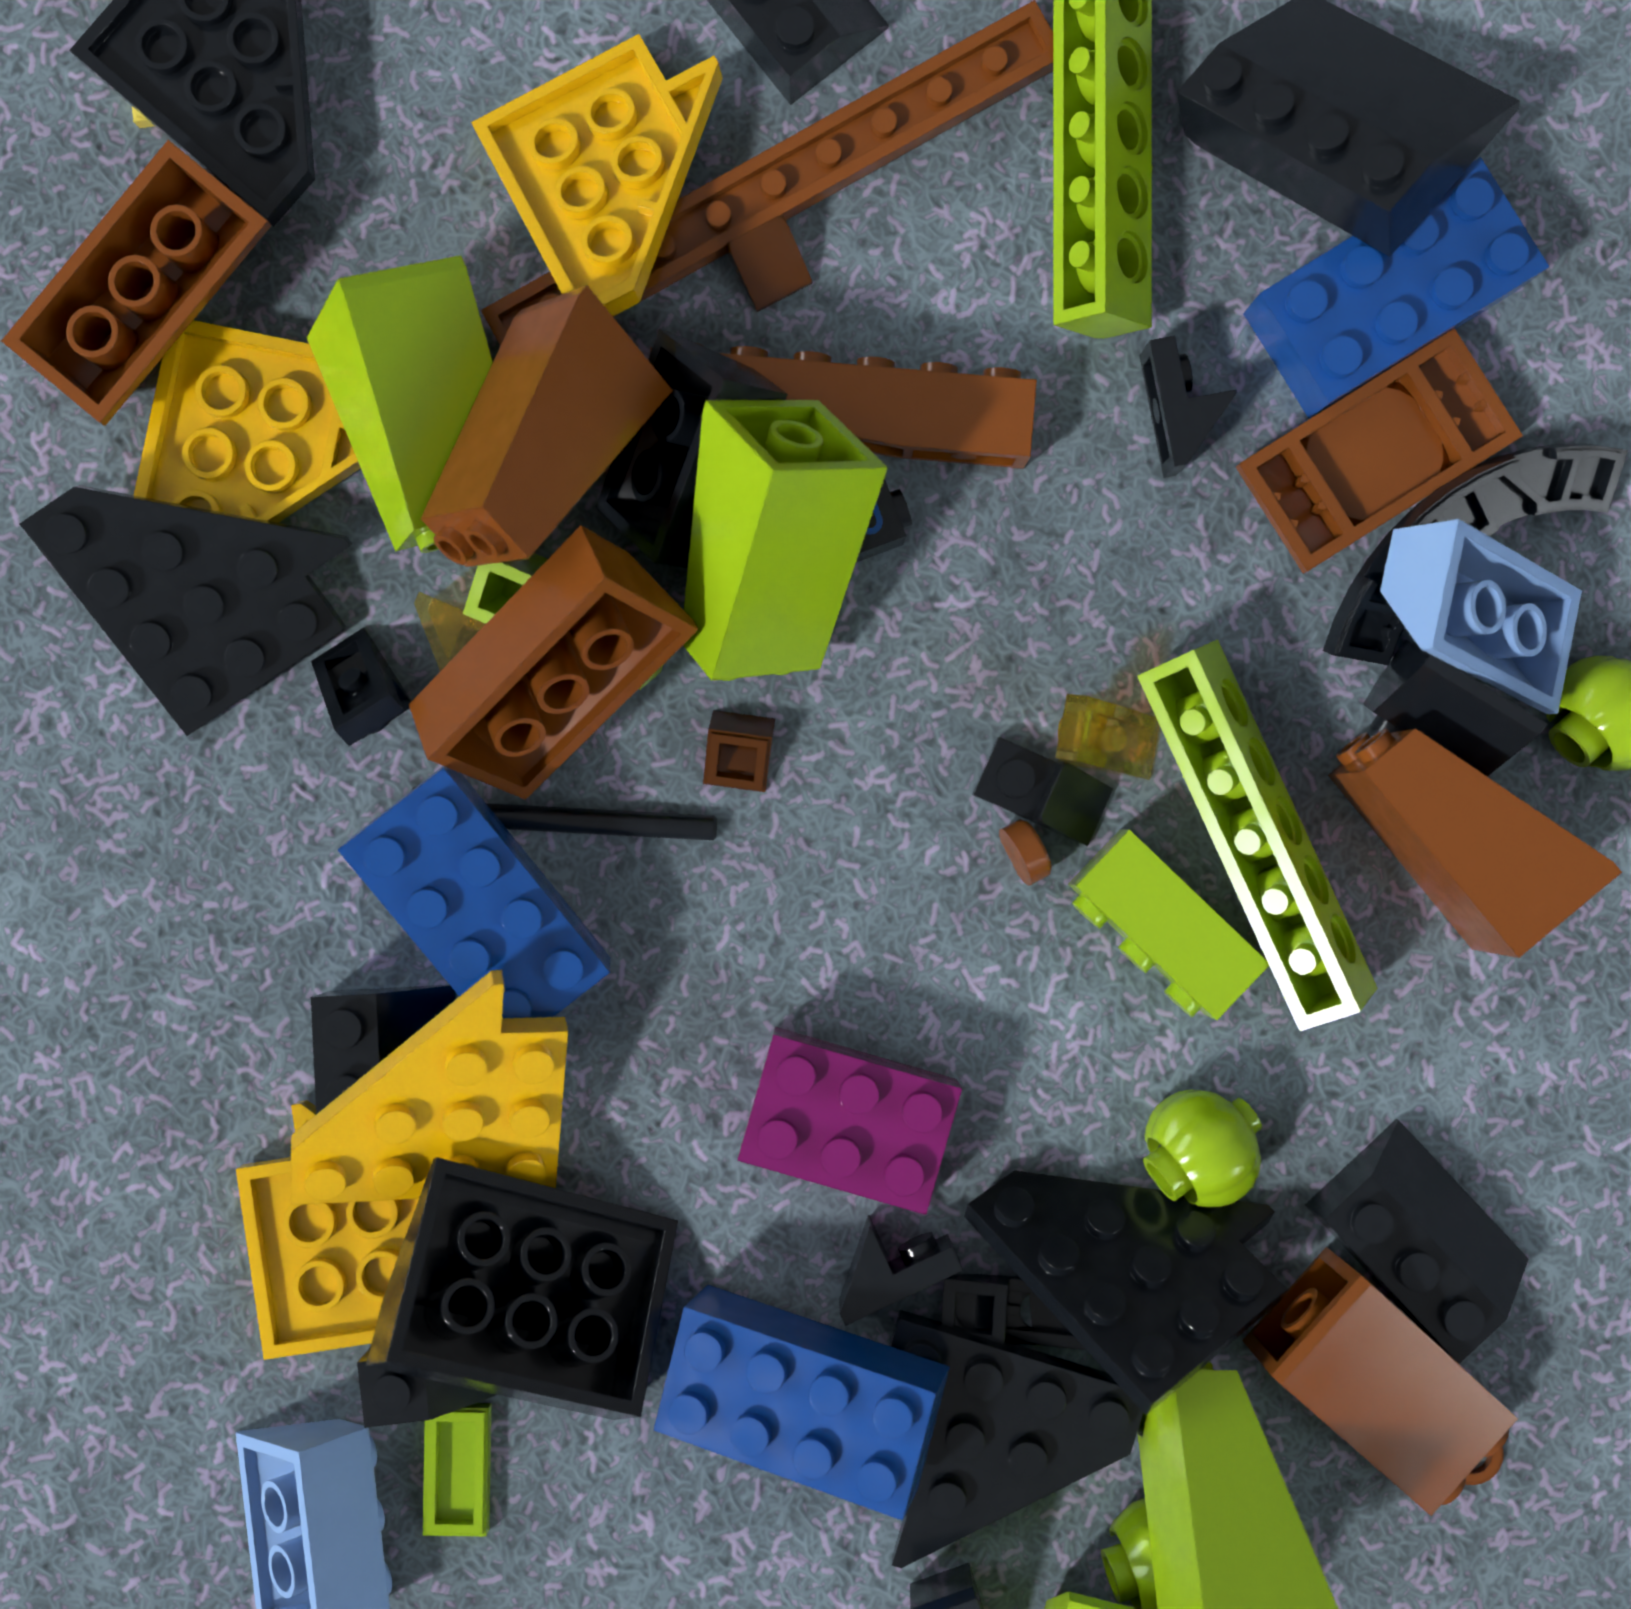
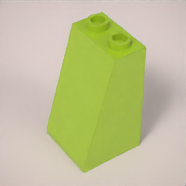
(403, 372)
(774, 534)
(1220, 1506)

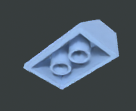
(1483, 609)
(313, 1516)

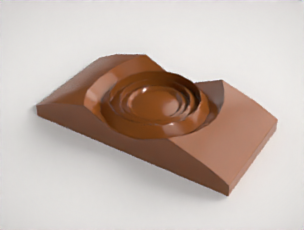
(1378, 451)

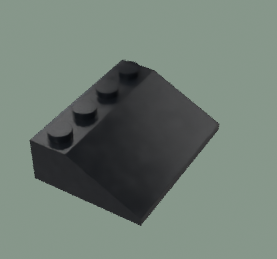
(1341, 118)
(526, 1293)

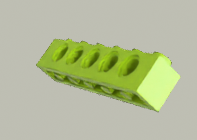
(1102, 166)
(1259, 836)

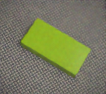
(457, 1472)

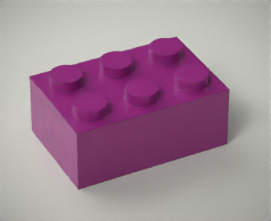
(850, 1120)

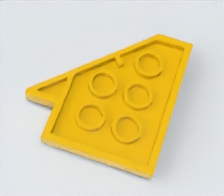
(602, 164)
(242, 426)
(453, 1091)
(316, 1265)

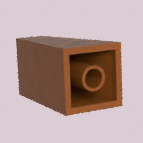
(541, 429)
(1469, 843)
(1379, 1382)

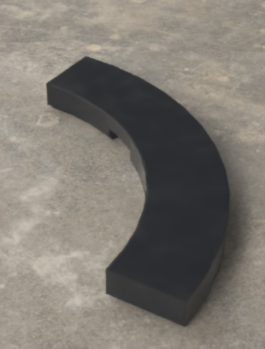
(1484, 497)

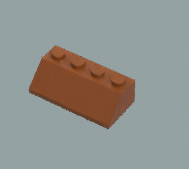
(136, 283)
(550, 666)

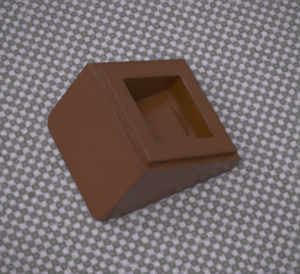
(769, 263)
(738, 751)

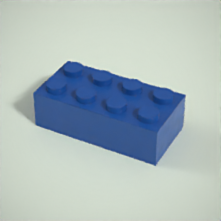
(1367, 311)
(475, 898)
(801, 1400)

